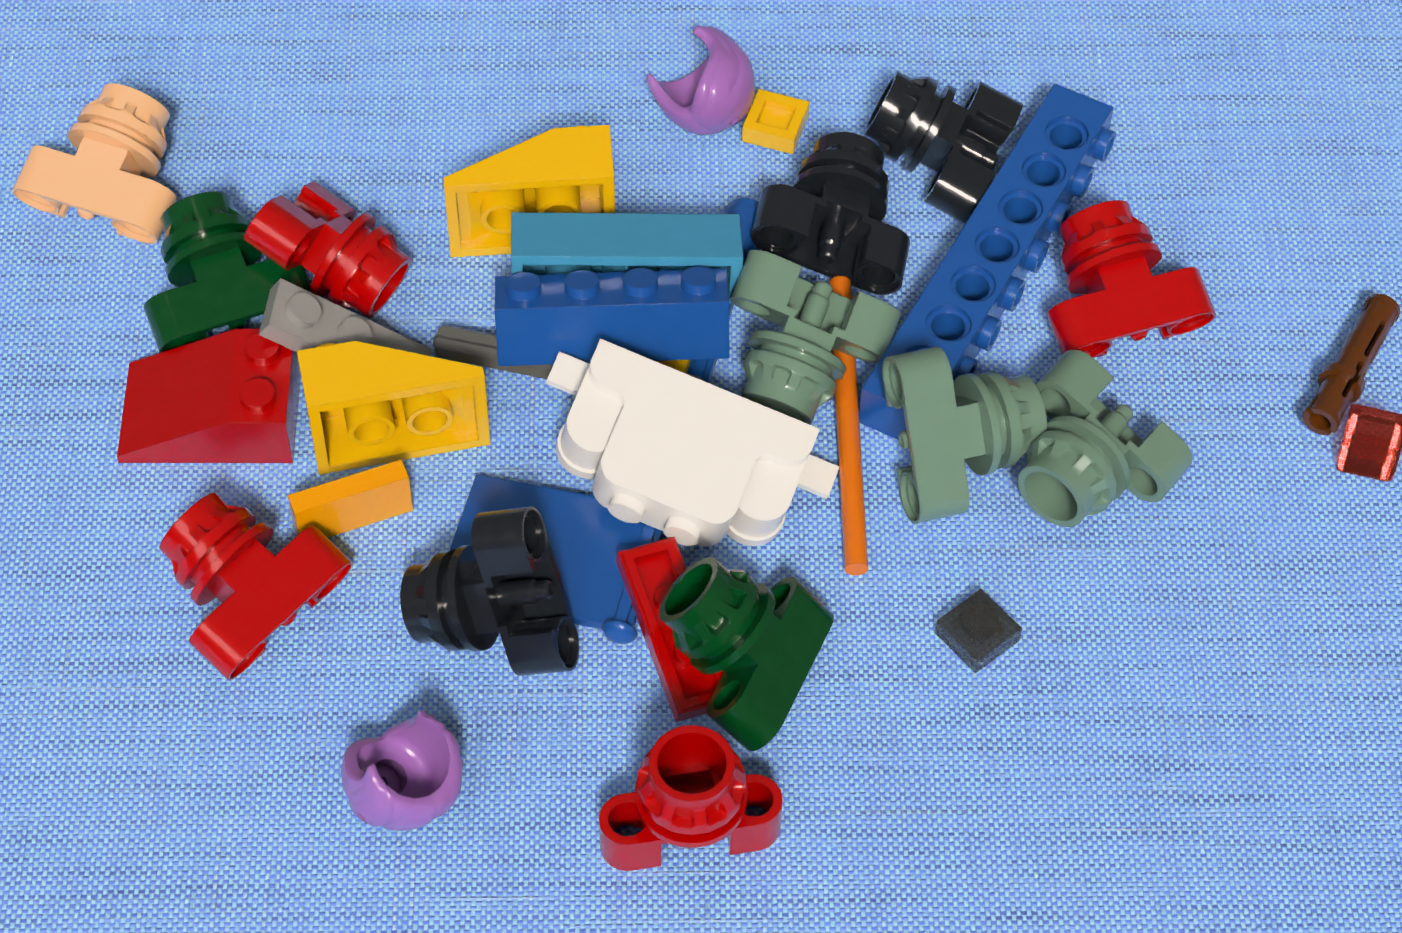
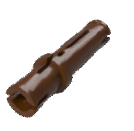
(1344, 378)

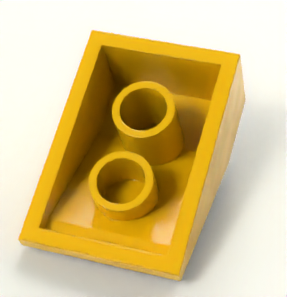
(545, 174)
(389, 405)

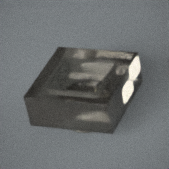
(978, 630)

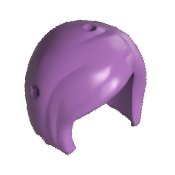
(713, 94)
(404, 774)

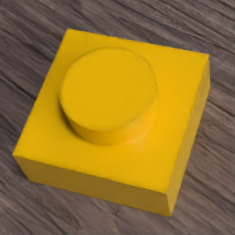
(775, 121)

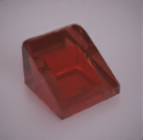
(1370, 443)

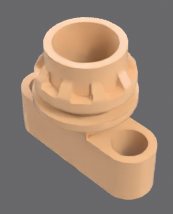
(118, 150)

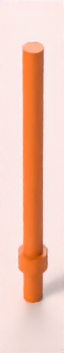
(850, 456)

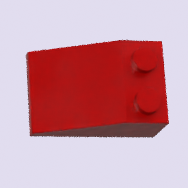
(212, 403)

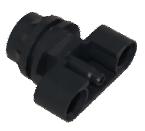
(945, 137)
(835, 216)
(493, 587)

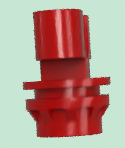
(347, 257)
(1111, 262)
(227, 559)
(689, 796)

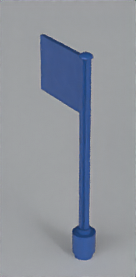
(579, 527)

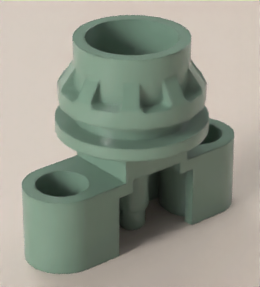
(795, 364)
(972, 421)
(1091, 451)

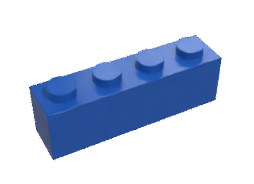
(640, 310)

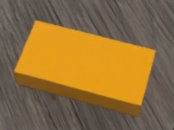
(353, 500)

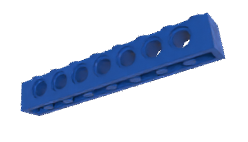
(1000, 243)

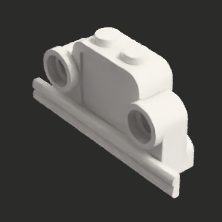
(682, 450)

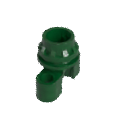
(212, 272)
(753, 635)

